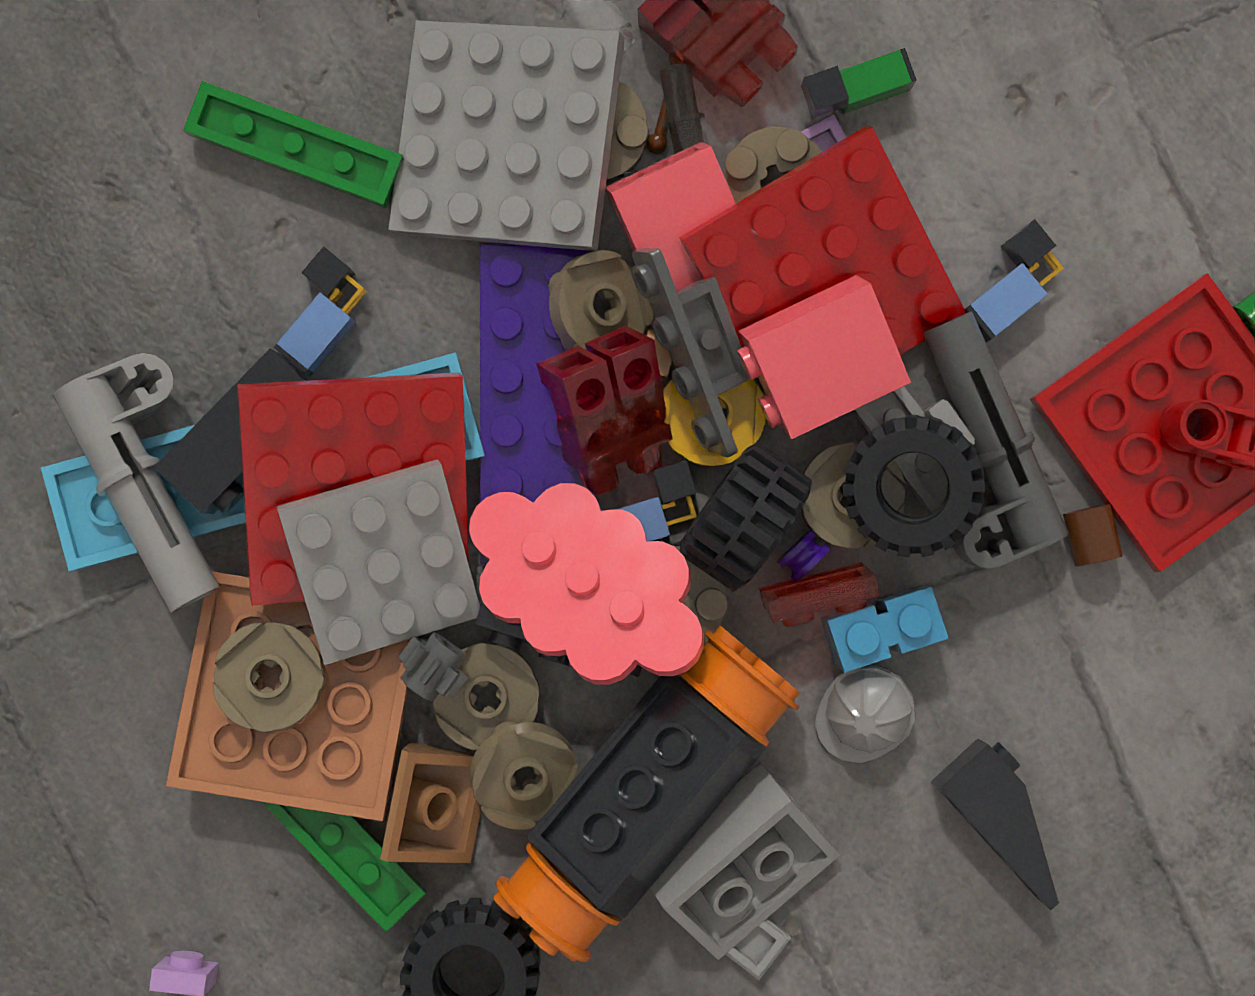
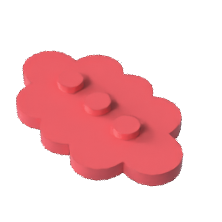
(586, 584)

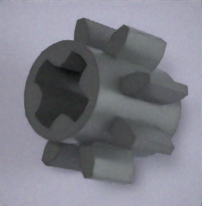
(433, 667)

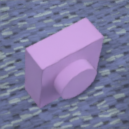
(184, 974)

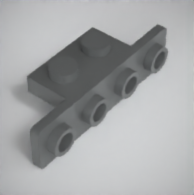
(701, 343)

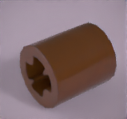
(1092, 535)

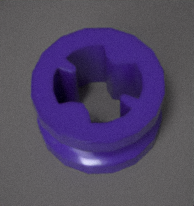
(803, 555)

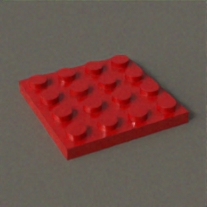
(820, 227)
(1113, 410)
(332, 435)

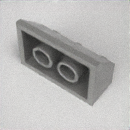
(743, 857)

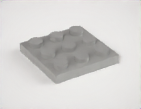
(380, 561)

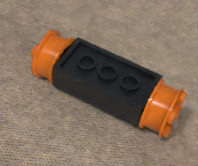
(644, 796)

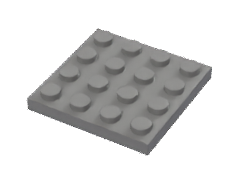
(507, 134)

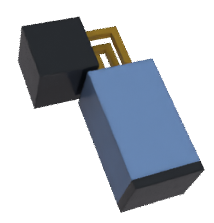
(1019, 288)
(322, 322)
(673, 484)

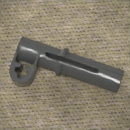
(1001, 447)

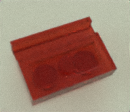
(840, 588)

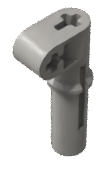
(129, 474)

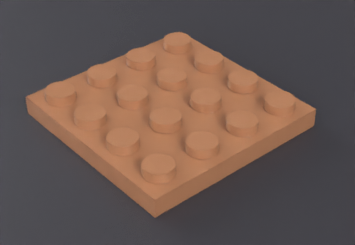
(330, 761)

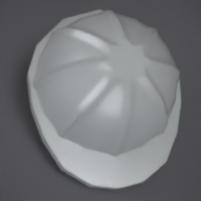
(865, 714)

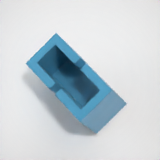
(864, 637)

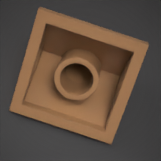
(432, 807)

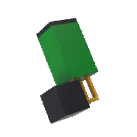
(858, 84)

